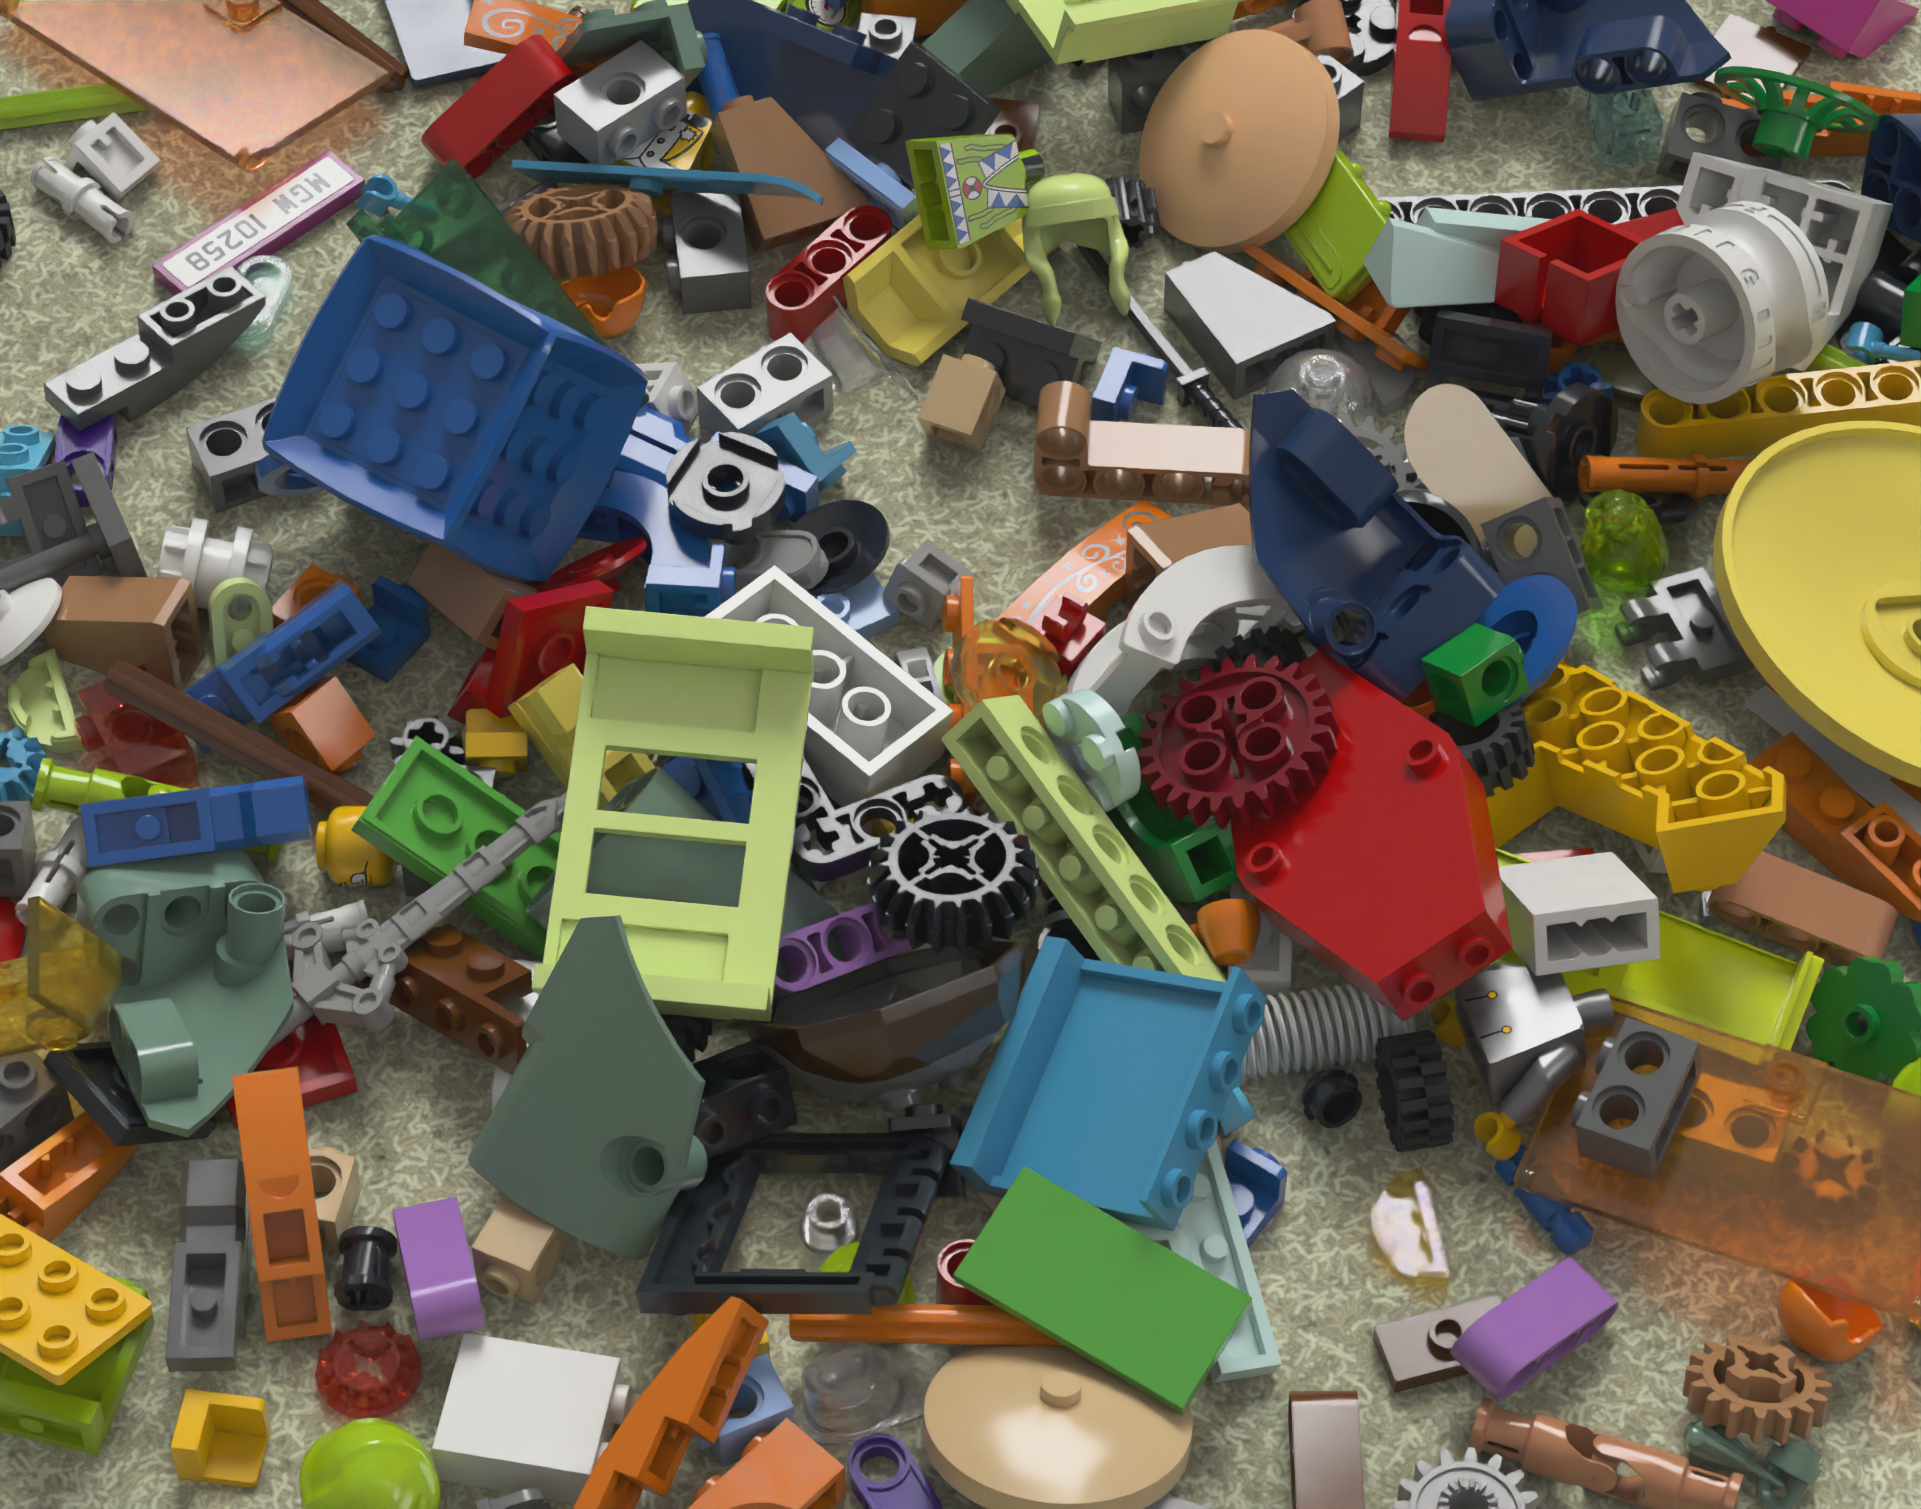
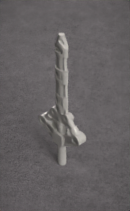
(379, 949)

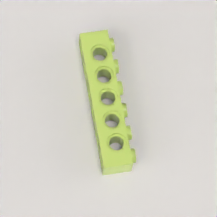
(1074, 841)

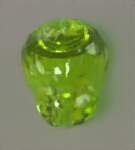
(1623, 542)

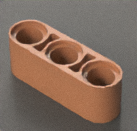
(1805, 911)

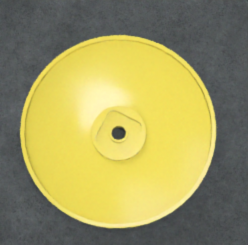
(1827, 583)

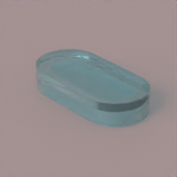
(275, 281)

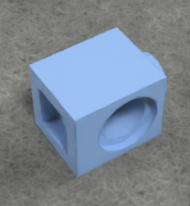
(769, 1406)

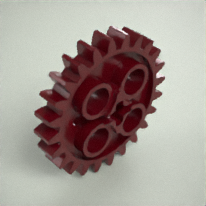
(1280, 734)

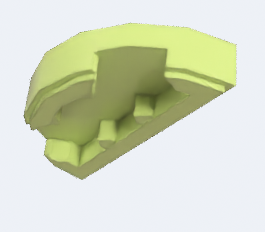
(42, 705)

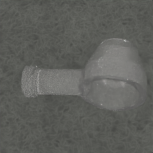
(820, 1238)

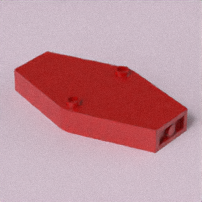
(1386, 858)

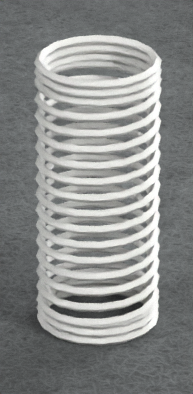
(1281, 1035)

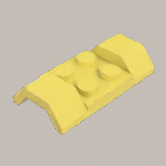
(916, 295)

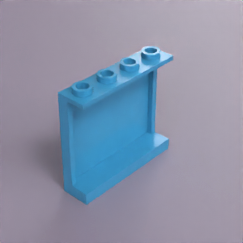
(1110, 1083)

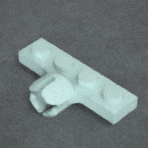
(1214, 1240)

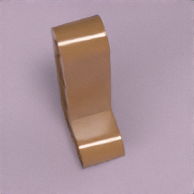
(1134, 459)

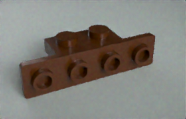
(462, 993)

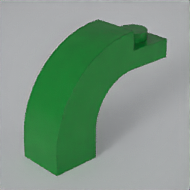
(1180, 857)

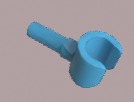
(380, 194)
(1868, 345)

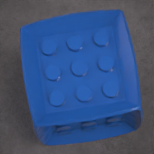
(450, 412)

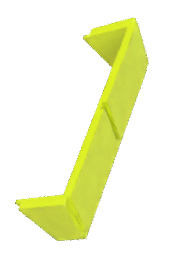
(1706, 980)

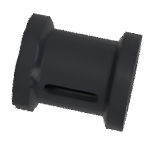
(365, 1268)

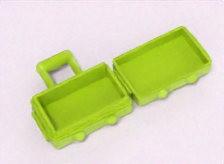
(1340, 230)

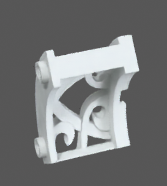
(1181, 623)

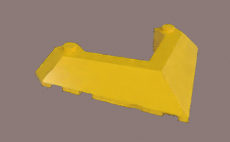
(1641, 776)

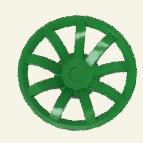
(1790, 130)

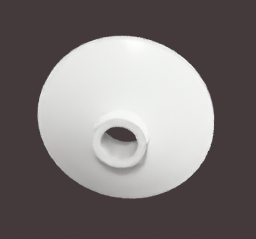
(26, 615)

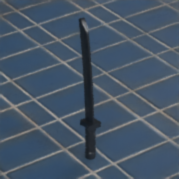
(1191, 384)

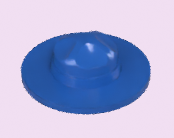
(1542, 620)

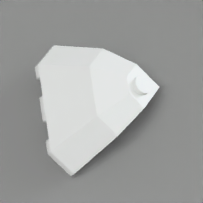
(1837, 222)

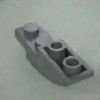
(170, 350)

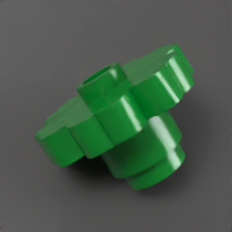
(1866, 1018)

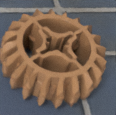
(586, 228)

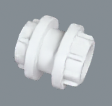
(210, 561)

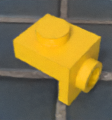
(495, 742)

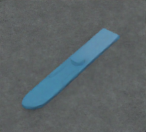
(654, 180)

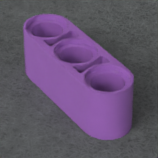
(812, 963)
(438, 1269)
(1534, 1328)

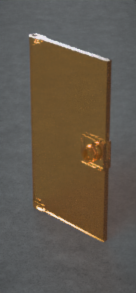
(219, 70)
(1766, 1167)

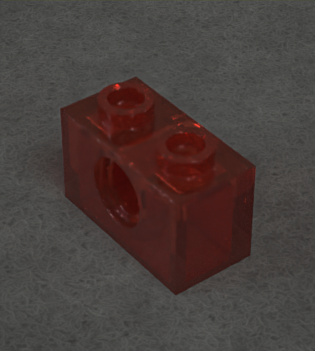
(133, 740)

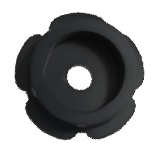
(1331, 1097)

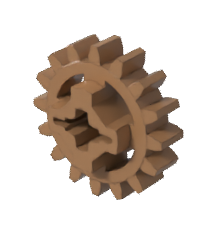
(1757, 1389)

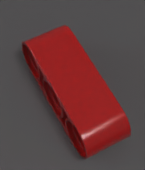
(499, 107)
(803, 290)

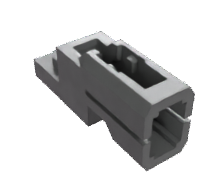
(210, 1268)

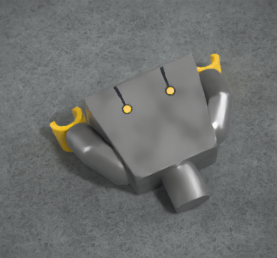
(1522, 1039)

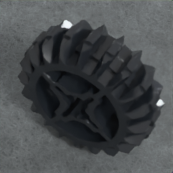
(937, 876)

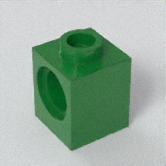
(1475, 674)

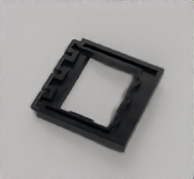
(703, 1222)

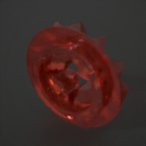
(362, 1394)

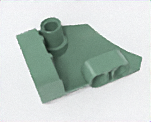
(679, 867)
(198, 977)
(598, 1105)

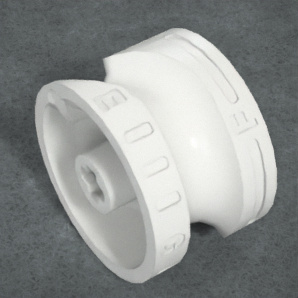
(1722, 302)

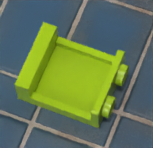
(83, 1407)

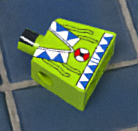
(970, 185)

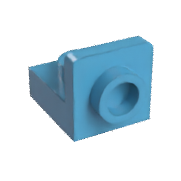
(798, 445)

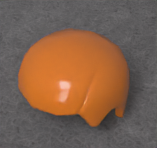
(609, 299)
(1825, 1323)

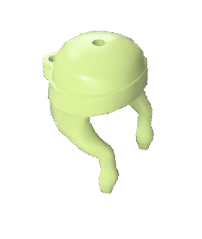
(1085, 214)

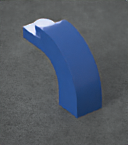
(641, 509)

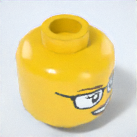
(347, 855)

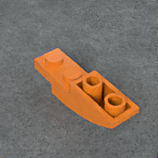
(1855, 842)
(281, 1204)

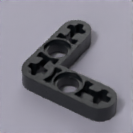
(841, 828)

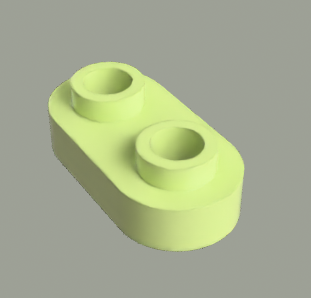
(233, 632)

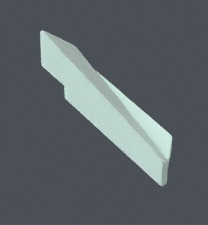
(1442, 257)

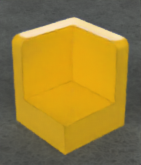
(221, 1438)

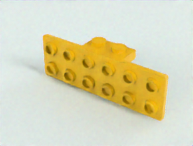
(58, 1308)

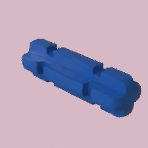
(1570, 1228)

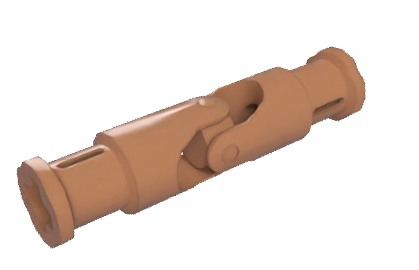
(1592, 1461)

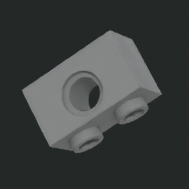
(620, 104)

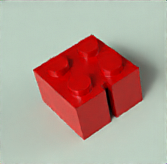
(1565, 274)

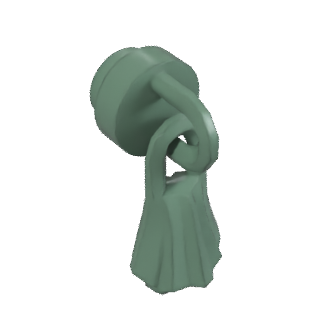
(1795, 1459)

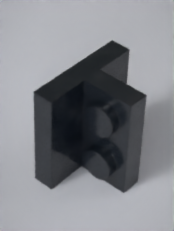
(1025, 350)

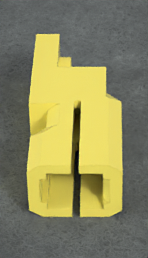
(550, 721)

